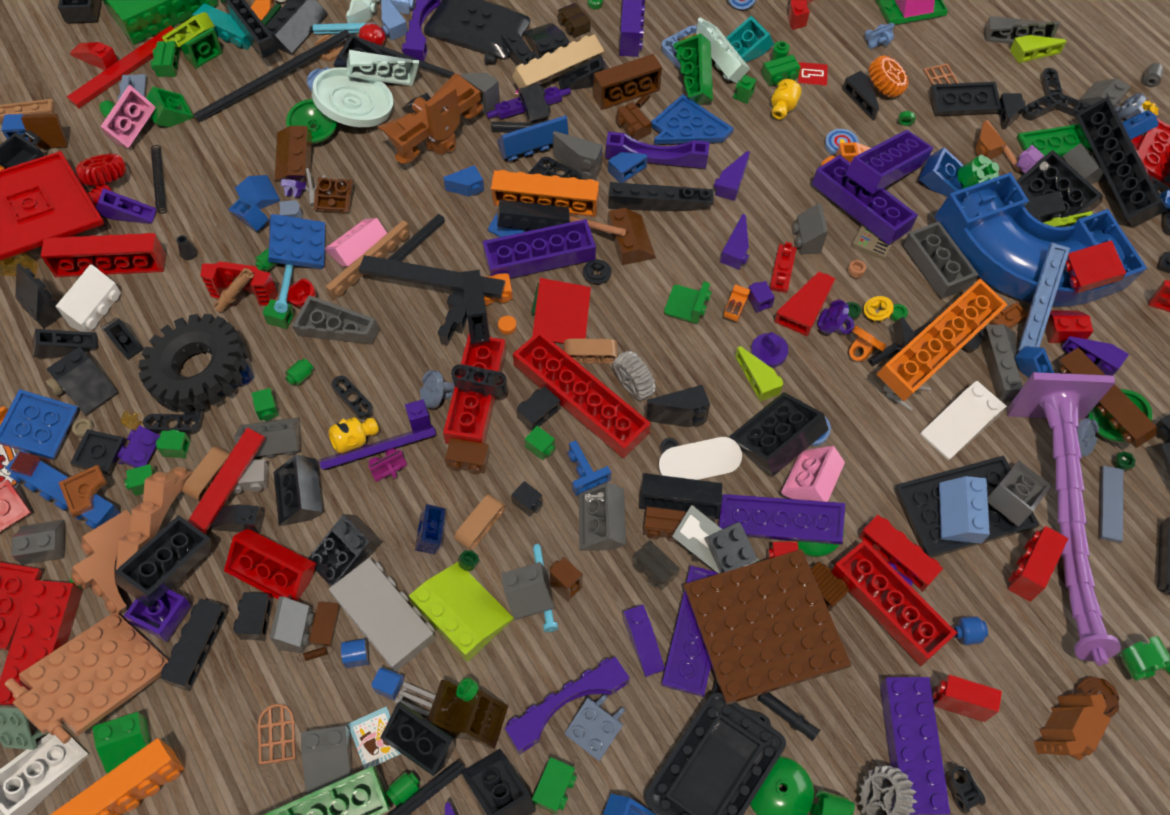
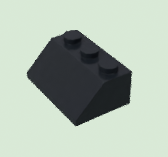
(297, 490)
(418, 739)

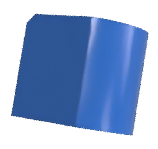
(355, 653)
(387, 683)

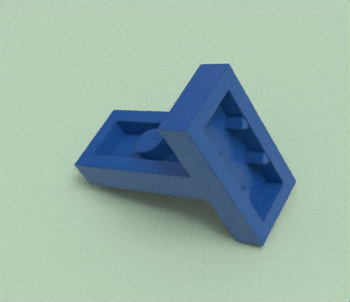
(588, 478)

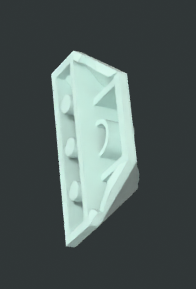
(361, 10)

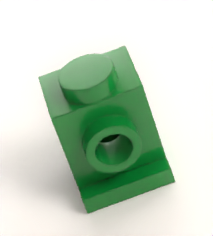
(745, 89)

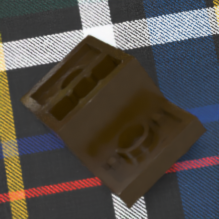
(470, 720)

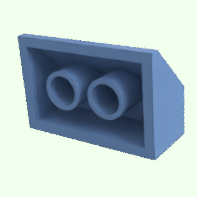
(964, 509)

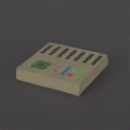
(870, 243)

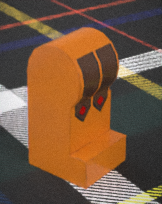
(736, 303)

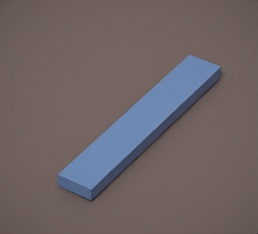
(1044, 296)

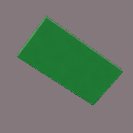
(1057, 139)

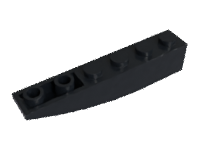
(657, 197)

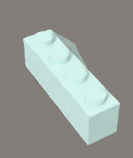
(723, 52)
(381, 68)

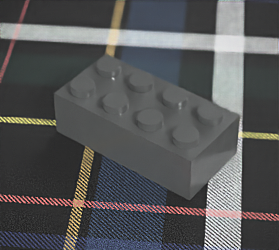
(940, 260)

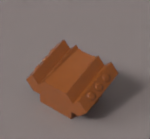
(1074, 726)

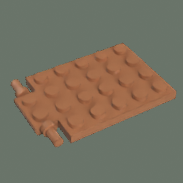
(86, 678)

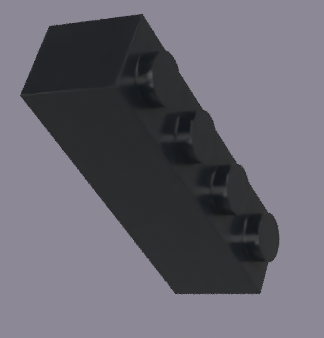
(530, 215)
(194, 644)

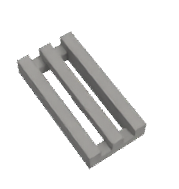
(403, 693)

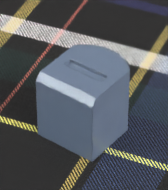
(290, 209)

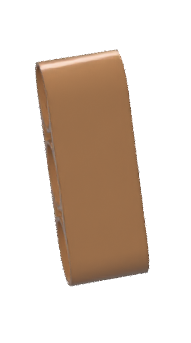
(591, 350)
(205, 473)
(479, 522)

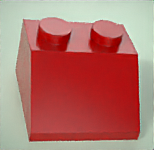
(1068, 323)

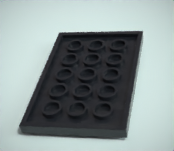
(922, 506)

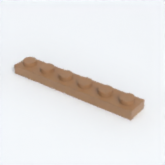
(380, 250)

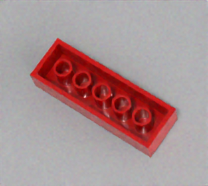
(107, 253)
(469, 410)
(893, 603)
(40, 629)

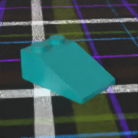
(750, 40)

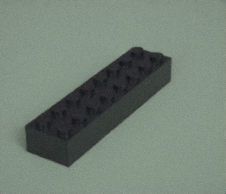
(1121, 162)

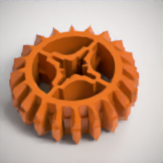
(888, 76)

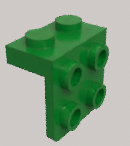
(688, 303)

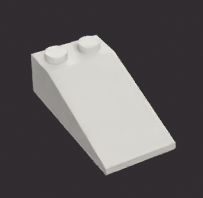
(963, 420)
(37, 773)

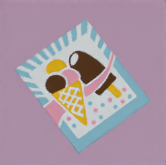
(366, 736)

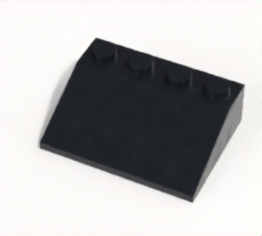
(1056, 175)
(780, 433)

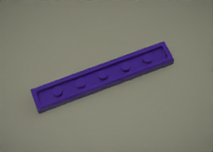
(377, 447)

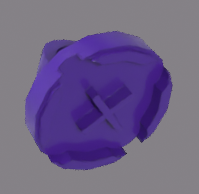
(834, 317)
(770, 349)

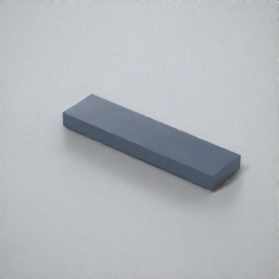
(1111, 504)

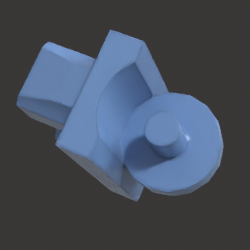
(879, 36)

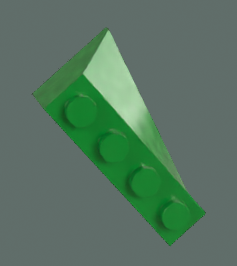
(696, 67)

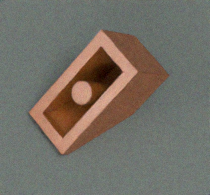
(989, 142)

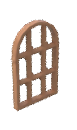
(942, 76)
(282, 740)

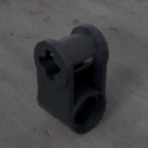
(964, 790)

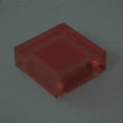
(25, 464)

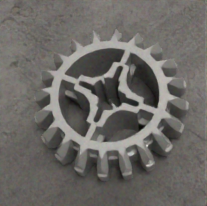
(634, 375)
(879, 795)

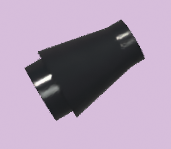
(186, 248)

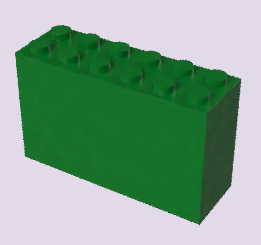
(149, 17)

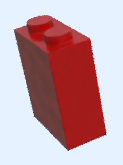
(1094, 267)
(967, 698)

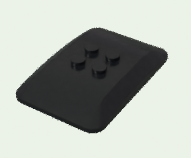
(475, 25)
(716, 763)

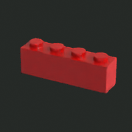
(900, 551)

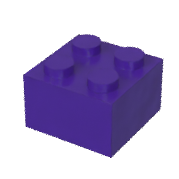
(161, 617)

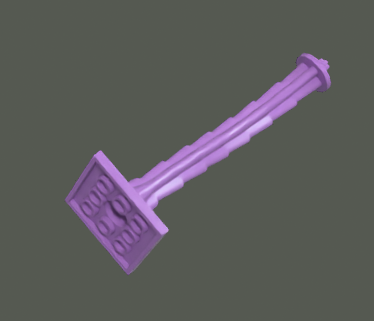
(1063, 402)

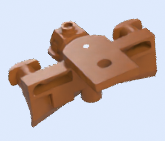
(434, 120)

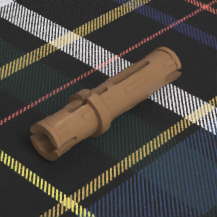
(229, 295)

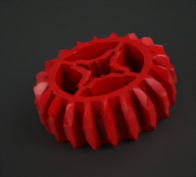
(101, 169)

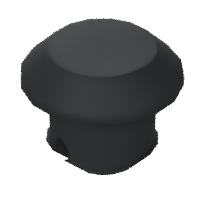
(490, 58)

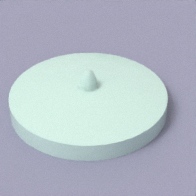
(351, 99)

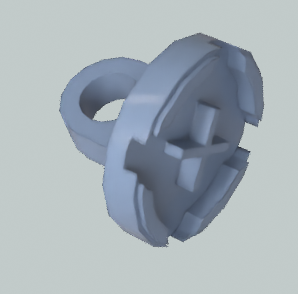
(1132, 106)
(435, 389)
(1086, 435)

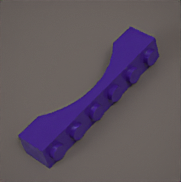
(415, 41)
(687, 154)
(606, 680)

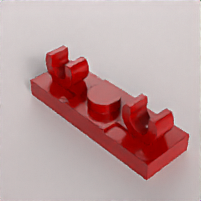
(783, 268)

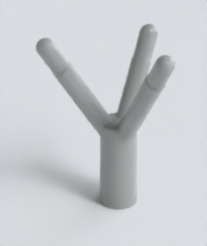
(310, 189)

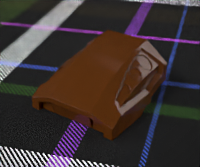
(333, 195)

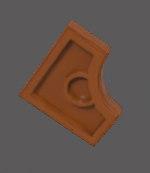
(81, 489)

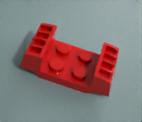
(221, 275)

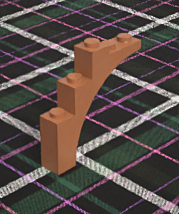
(147, 517)

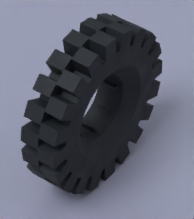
(164, 359)

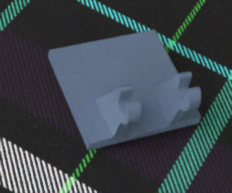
(594, 728)

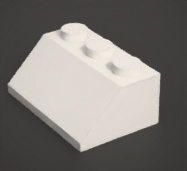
(88, 300)

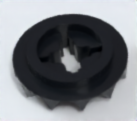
(597, 265)

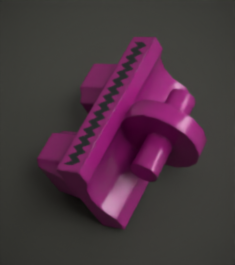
(387, 465)

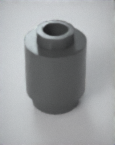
(1153, 75)

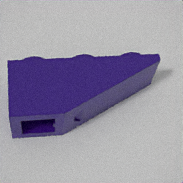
(1103, 355)

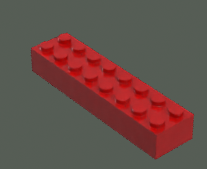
(582, 394)

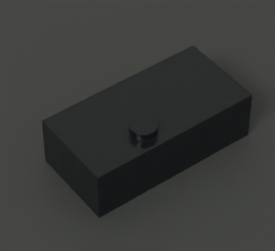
(163, 561)

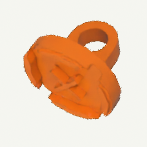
(866, 342)

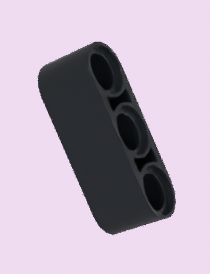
(488, 382)

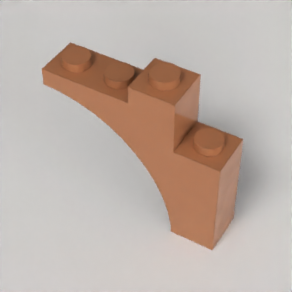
(99, 566)

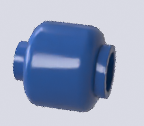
(971, 630)

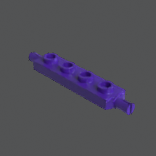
(514, 106)

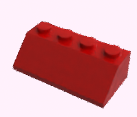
(268, 565)

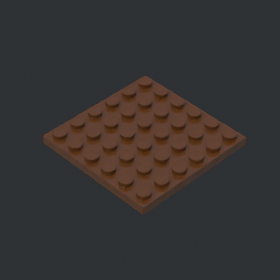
(765, 627)

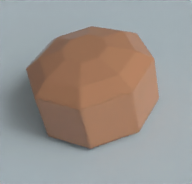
(856, 269)

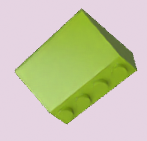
(461, 610)

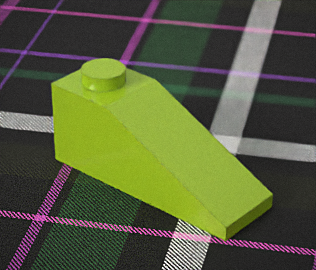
(189, 29)
(1035, 47)
(759, 375)

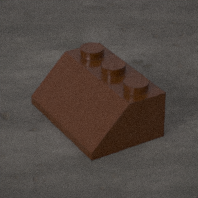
(293, 153)
(635, 244)

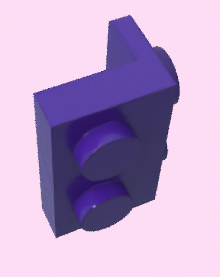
(139, 448)

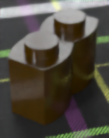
(574, 19)

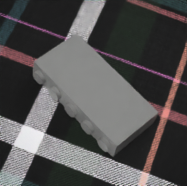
(383, 614)

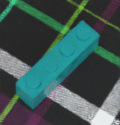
(225, 26)

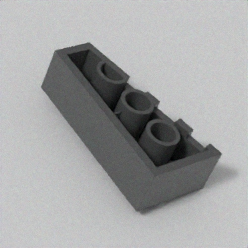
(334, 322)

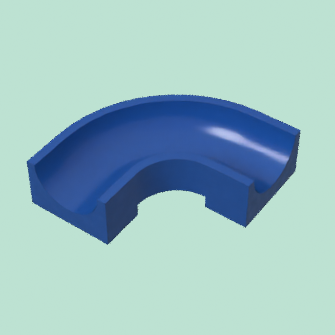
(1011, 245)

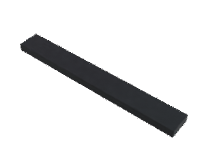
(426, 275)

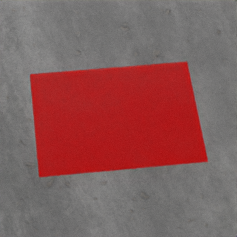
(561, 310)

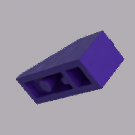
(731, 178)
(123, 208)
(736, 249)
(643, 640)

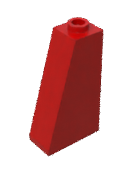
(805, 306)

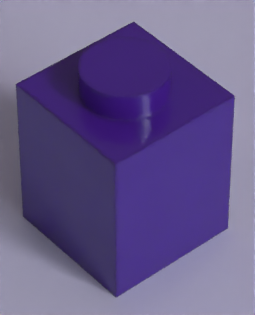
(760, 296)
(417, 414)

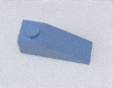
(393, 22)

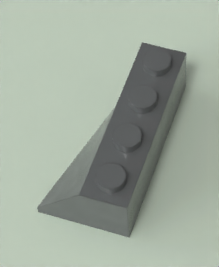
(1007, 29)
(1000, 353)

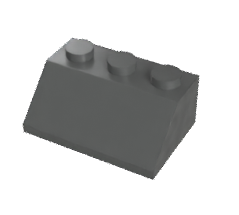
(280, 436)
(602, 518)

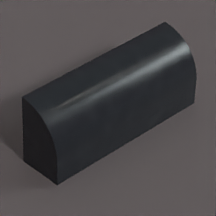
(680, 494)

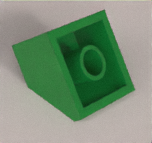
(202, 48)
(170, 107)
(120, 739)

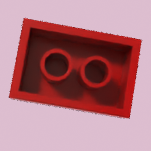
(1037, 563)

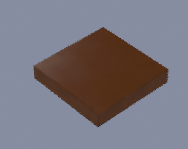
(47, 128)

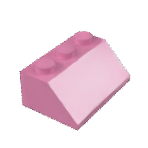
(127, 117)
(356, 241)
(814, 474)

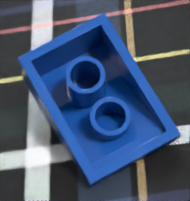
(941, 172)

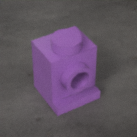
(1029, 158)

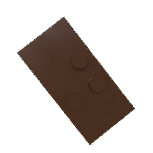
(627, 81)

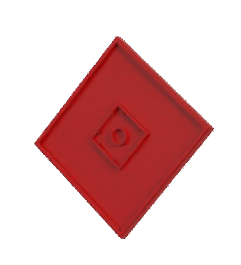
(42, 202)

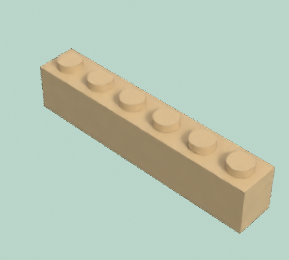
(557, 63)

